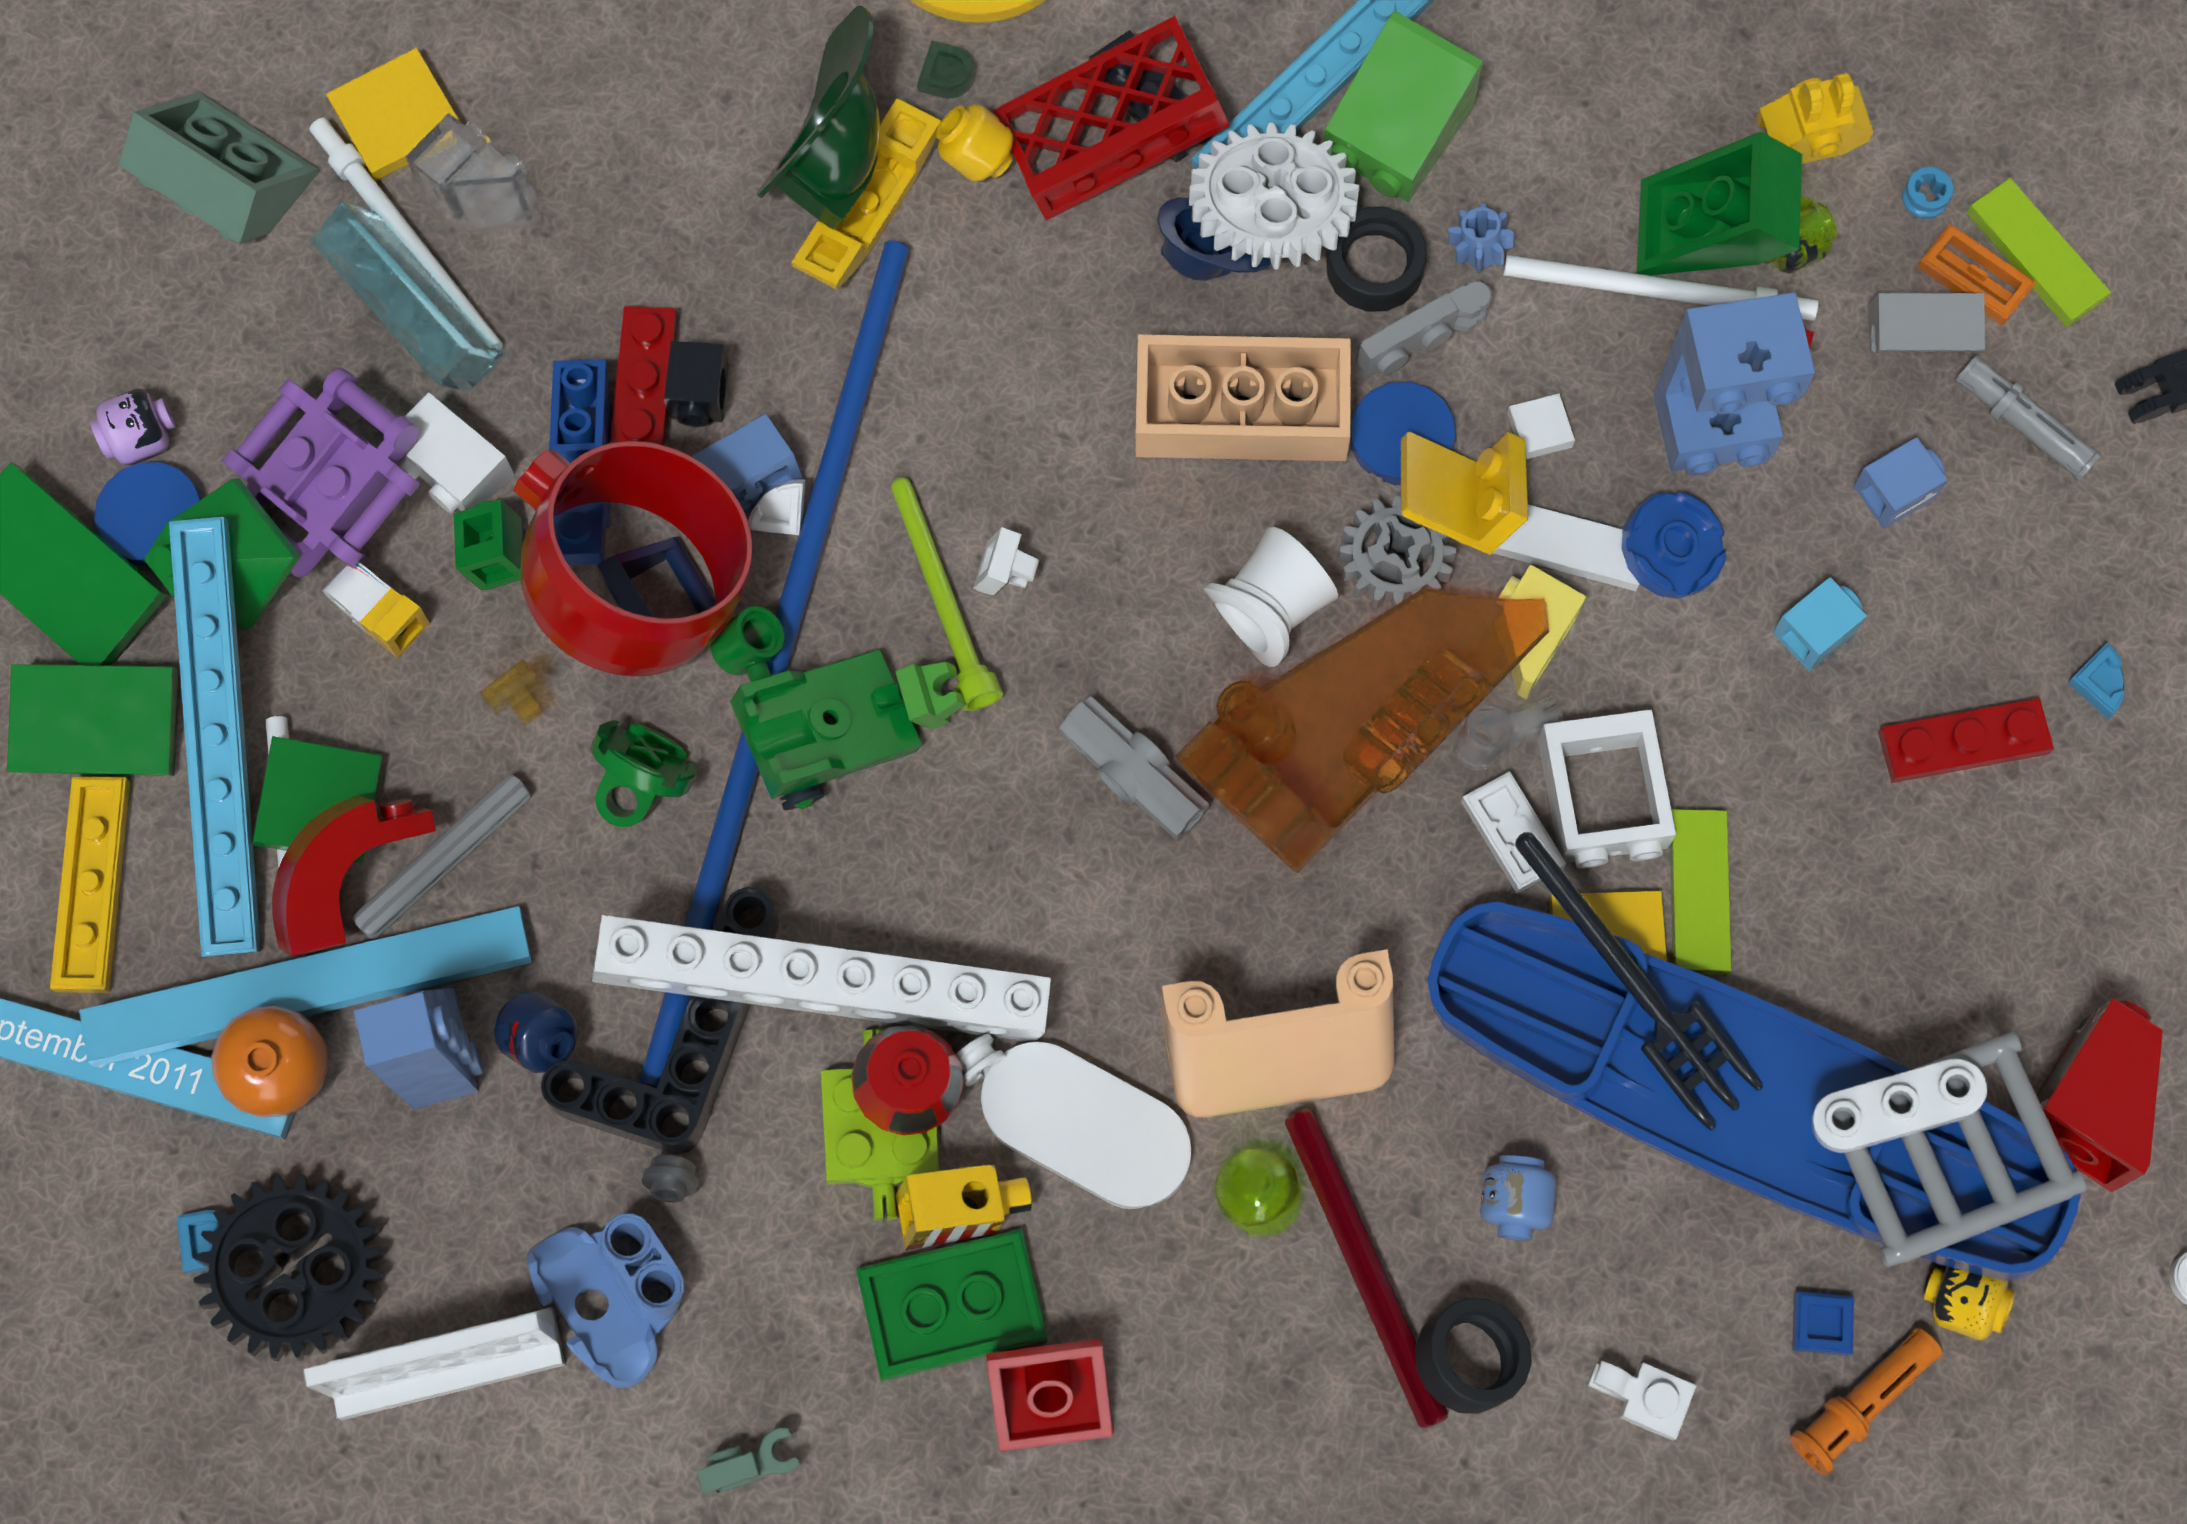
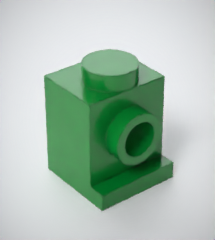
(488, 544)

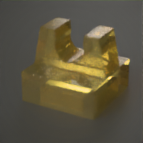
(513, 692)

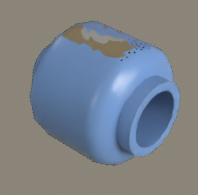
(1518, 1197)

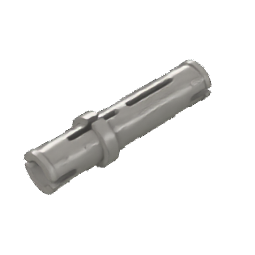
(2019, 410)

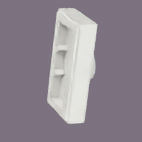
(1501, 816)

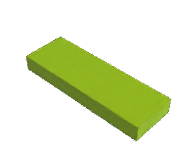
(2038, 252)
(1700, 892)

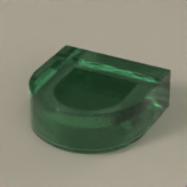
(946, 71)

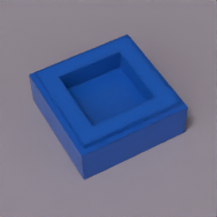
(1823, 1323)

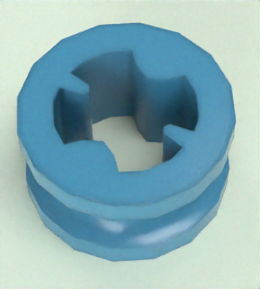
(1939, 184)

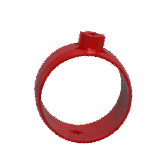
(655, 481)

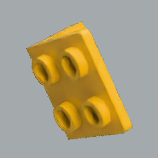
(1465, 498)

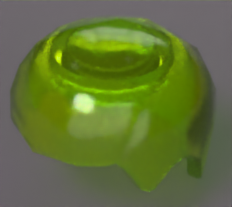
(1259, 1192)

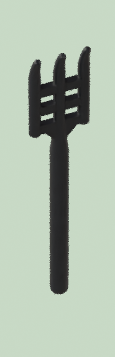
(1668, 1024)

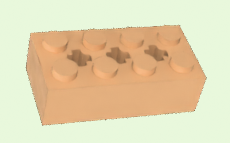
(1252, 367)

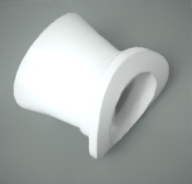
(1273, 594)

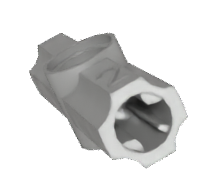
(1133, 768)

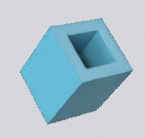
(1820, 623)

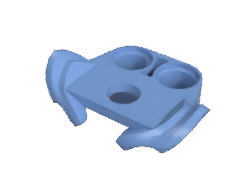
(623, 1341)

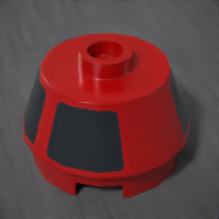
(907, 1080)

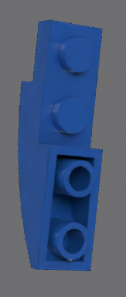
(576, 426)

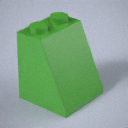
(1404, 106)

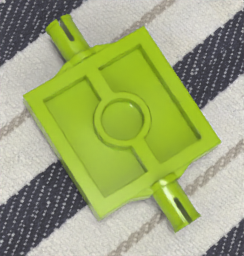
(862, 1151)

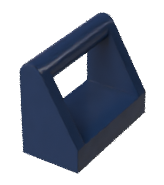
(624, 566)

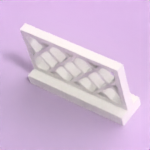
(440, 1364)

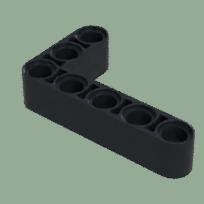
(690, 1044)

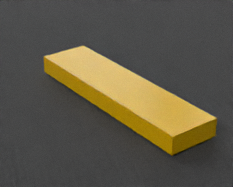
(90, 885)

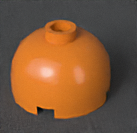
(269, 1061)

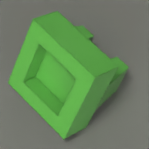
(923, 693)

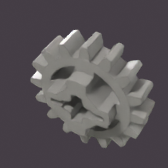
(1406, 537)

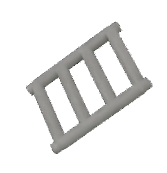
(2007, 1203)

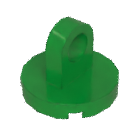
(643, 763)

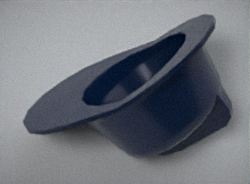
(1190, 252)

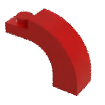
(315, 863)

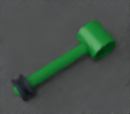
(747, 648)

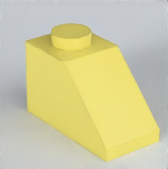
(1562, 608)

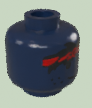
(535, 1031)

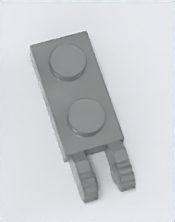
(1425, 327)

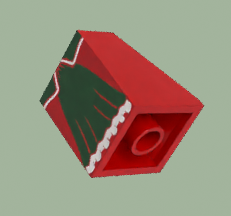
(2106, 1094)

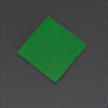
(304, 782)

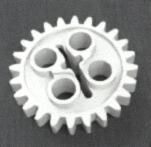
(1273, 195)

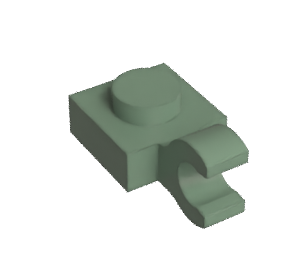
(733, 1469)

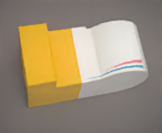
(377, 608)

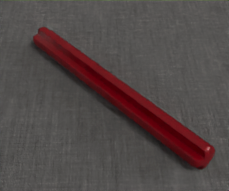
(1363, 1263)

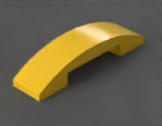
(902, 151)

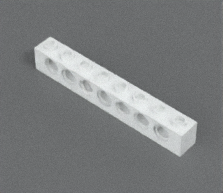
(820, 979)

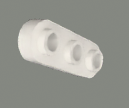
(1878, 1123)

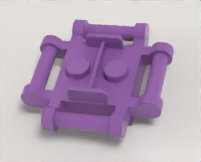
(326, 470)

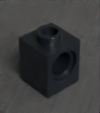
(696, 383)

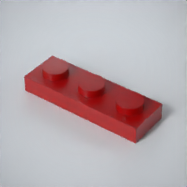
(642, 375)
(1965, 740)

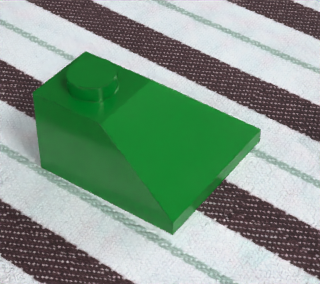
(258, 548)

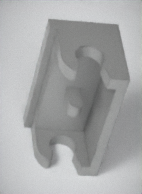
(1927, 322)

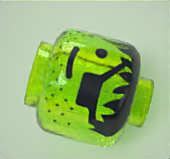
(1815, 239)

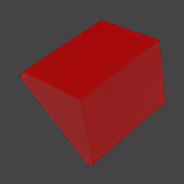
(1049, 1394)

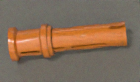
(1849, 1417)

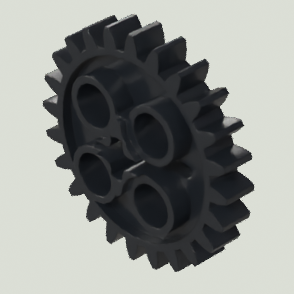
(258, 1227)

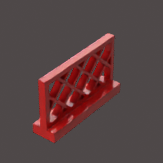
(1137, 146)

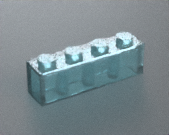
(406, 297)

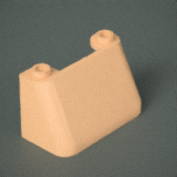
(1280, 1055)

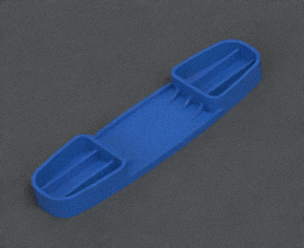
(1558, 1016)

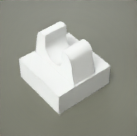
(1004, 563)

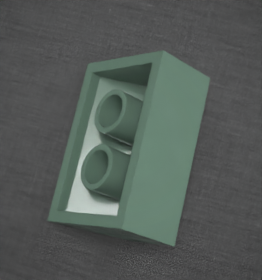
(215, 166)

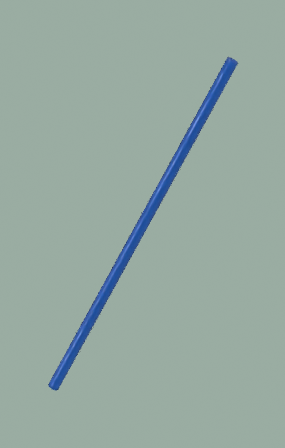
(790, 614)

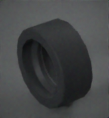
(1378, 296)
(1508, 1338)

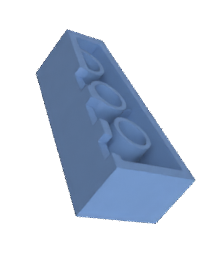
(420, 1047)

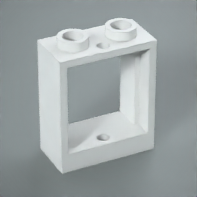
(1600, 735)

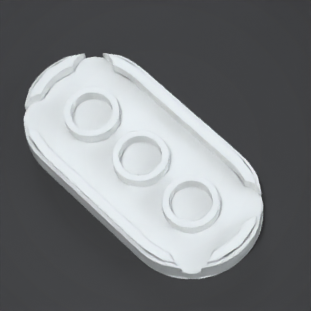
(1086, 1125)

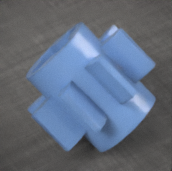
(1485, 250)

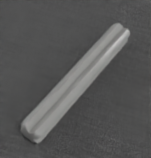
(441, 856)

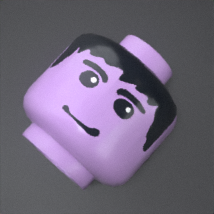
(132, 426)

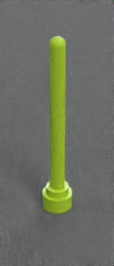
(974, 680)

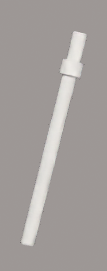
(350, 166)
(1641, 284)

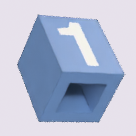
(1901, 482)

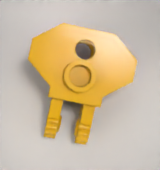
(1819, 118)

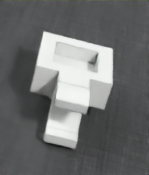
(1650, 1397)

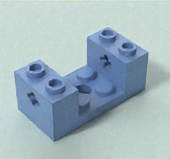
(1732, 372)

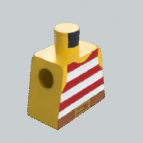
(935, 1213)

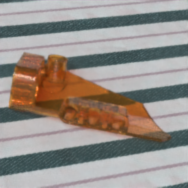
(1357, 715)

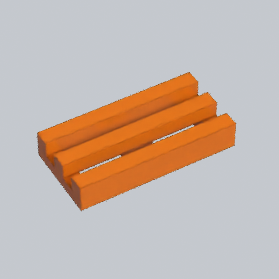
(1990, 261)

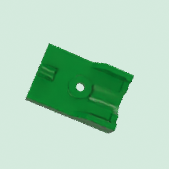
(795, 744)

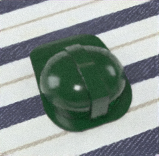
(840, 136)

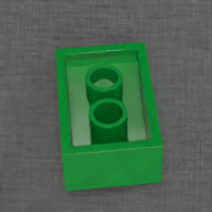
(1721, 209)

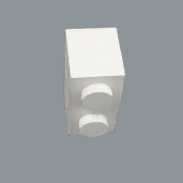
(453, 458)

